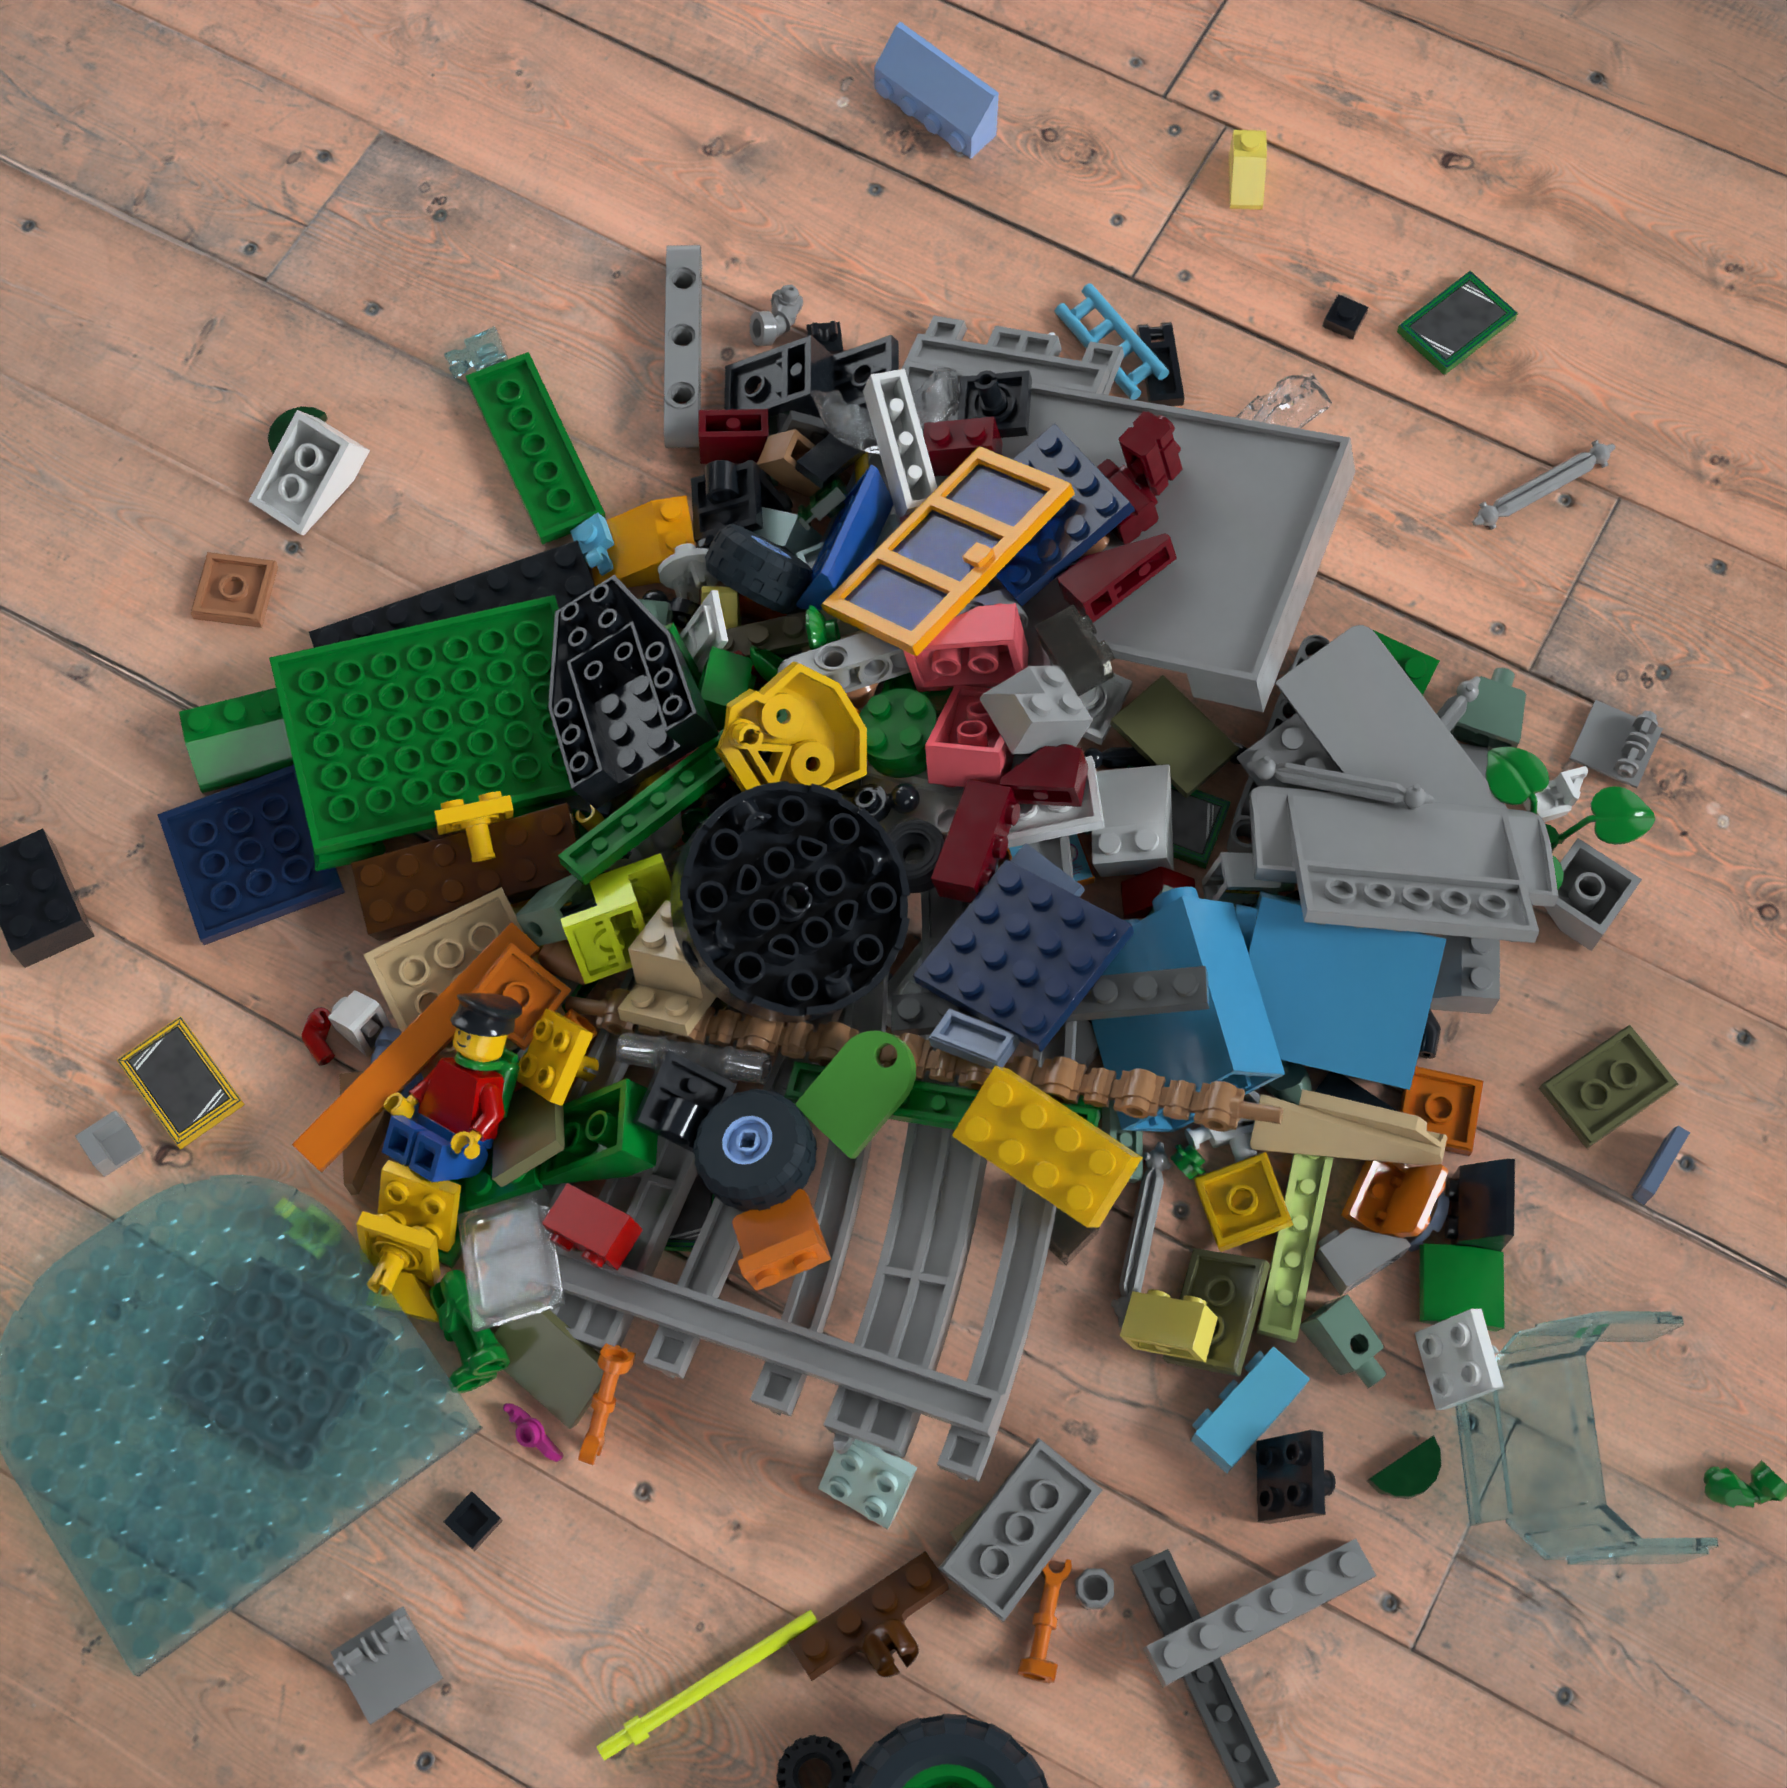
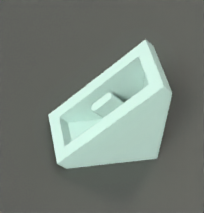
(787, 531)

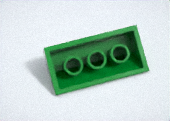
(236, 740)

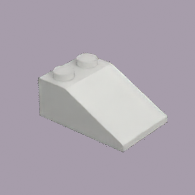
(307, 472)
(1135, 821)

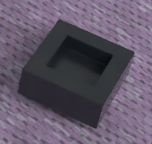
(1345, 316)
(473, 1521)

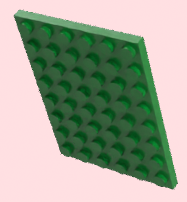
(421, 720)

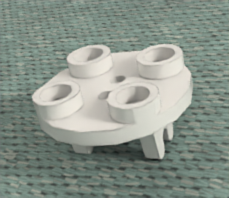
(686, 572)

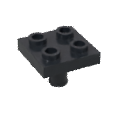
(998, 396)
(1292, 1477)

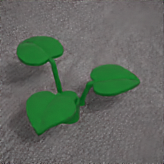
(1617, 812)

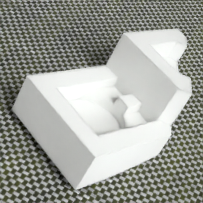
(1559, 794)

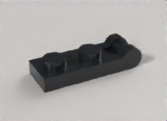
(1169, 390)

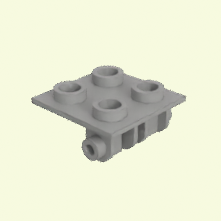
(1617, 743)
(386, 1665)

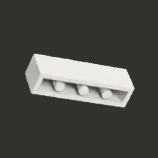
(899, 440)

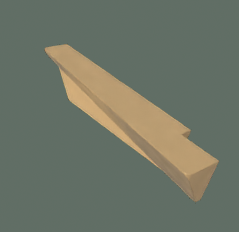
(1347, 1130)

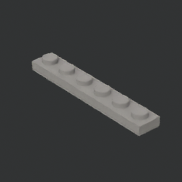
(1258, 1612)

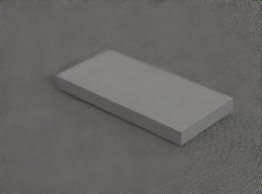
(1020, 1529)

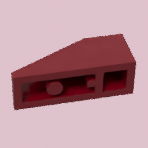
(1112, 575)

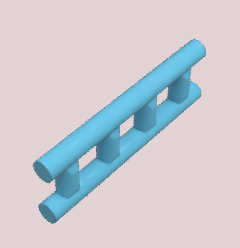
(1112, 321)

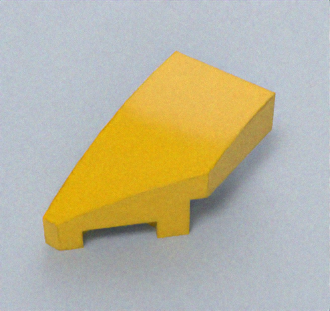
(414, 1297)

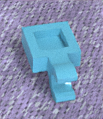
(594, 541)

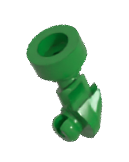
(1729, 1490)

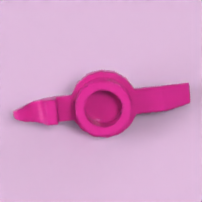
(531, 1432)

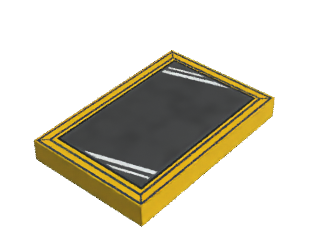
(180, 1082)

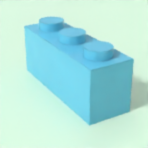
(1248, 1408)

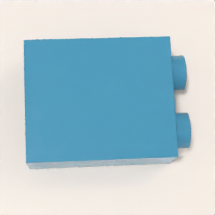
(1342, 992)
(1197, 1046)

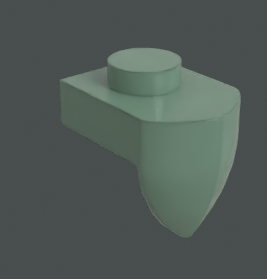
(1291, 1084)

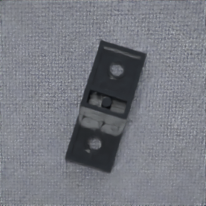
(805, 366)

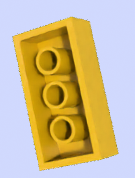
(1047, 1147)

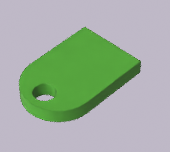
(857, 1092)

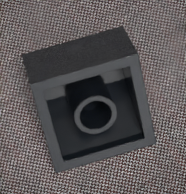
(1482, 1204)

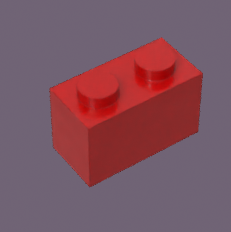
(592, 1227)

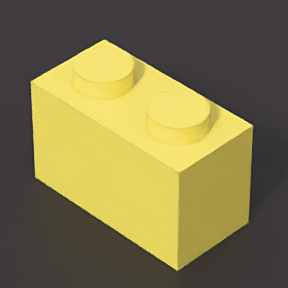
(1169, 1325)

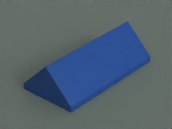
(849, 538)

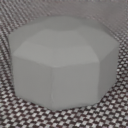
(1094, 1589)

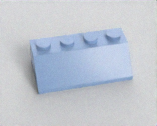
(937, 91)

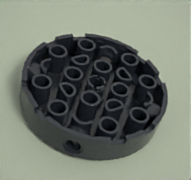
(735, 912)

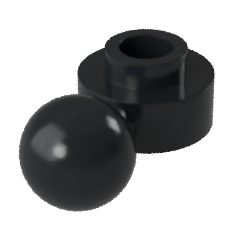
(681, 608)
(903, 799)

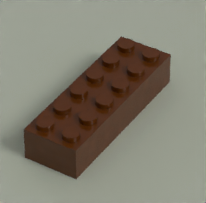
(438, 876)

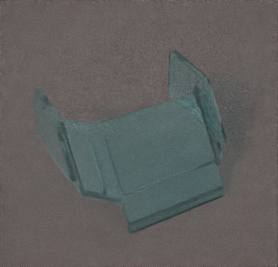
(1536, 1449)

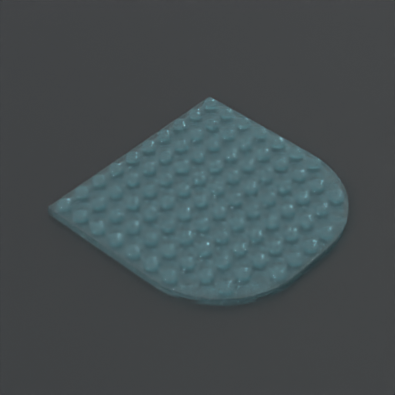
(212, 1403)

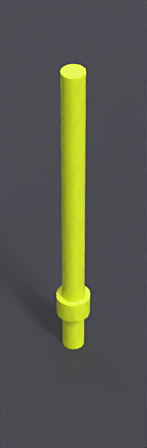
(637, 1728)

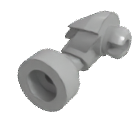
(768, 326)

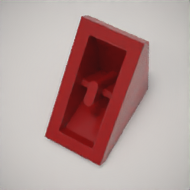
(1142, 889)

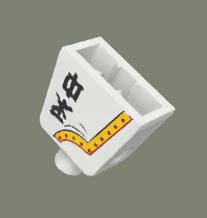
(1233, 881)

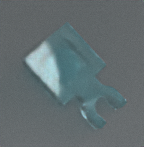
(481, 352)

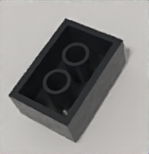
(38, 900)

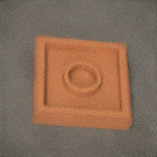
(234, 589)

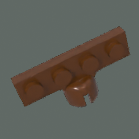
(873, 1622)

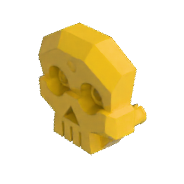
(817, 725)

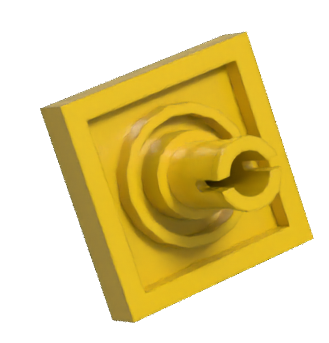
(475, 820)
(556, 1057)
(419, 1202)
(397, 1249)

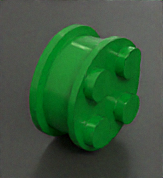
(898, 731)

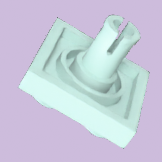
(868, 1481)

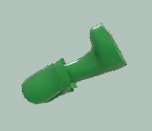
(479, 1351)

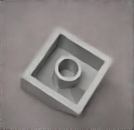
(1037, 710)
(1590, 894)

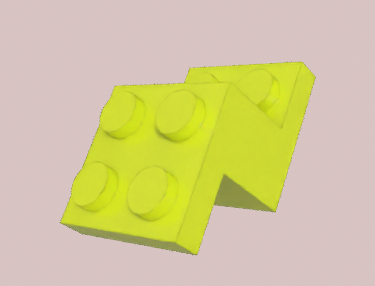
(624, 906)

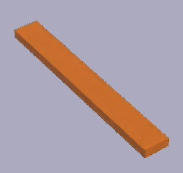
(400, 1060)

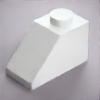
(359, 1020)

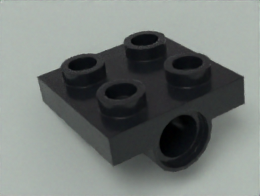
(726, 497)
(680, 1099)

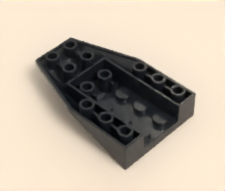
(620, 694)

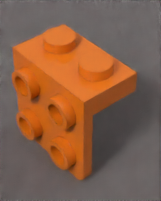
(1394, 1197)
(779, 1241)

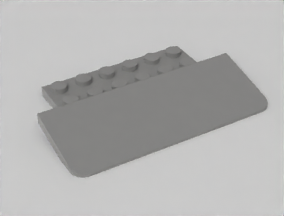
(1367, 721)
(1405, 868)

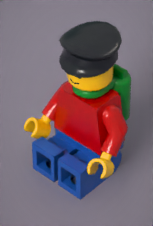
(460, 1096)

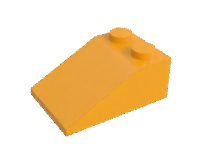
(646, 539)

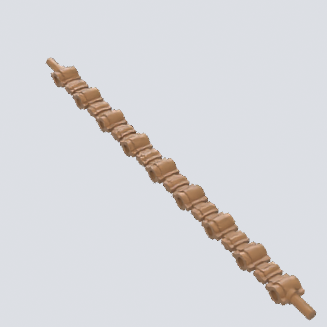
(1136, 1094)

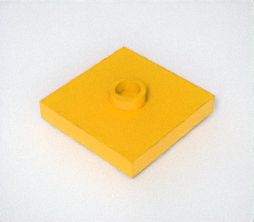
(1243, 1202)

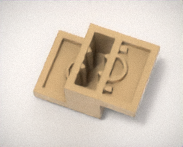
(666, 988)

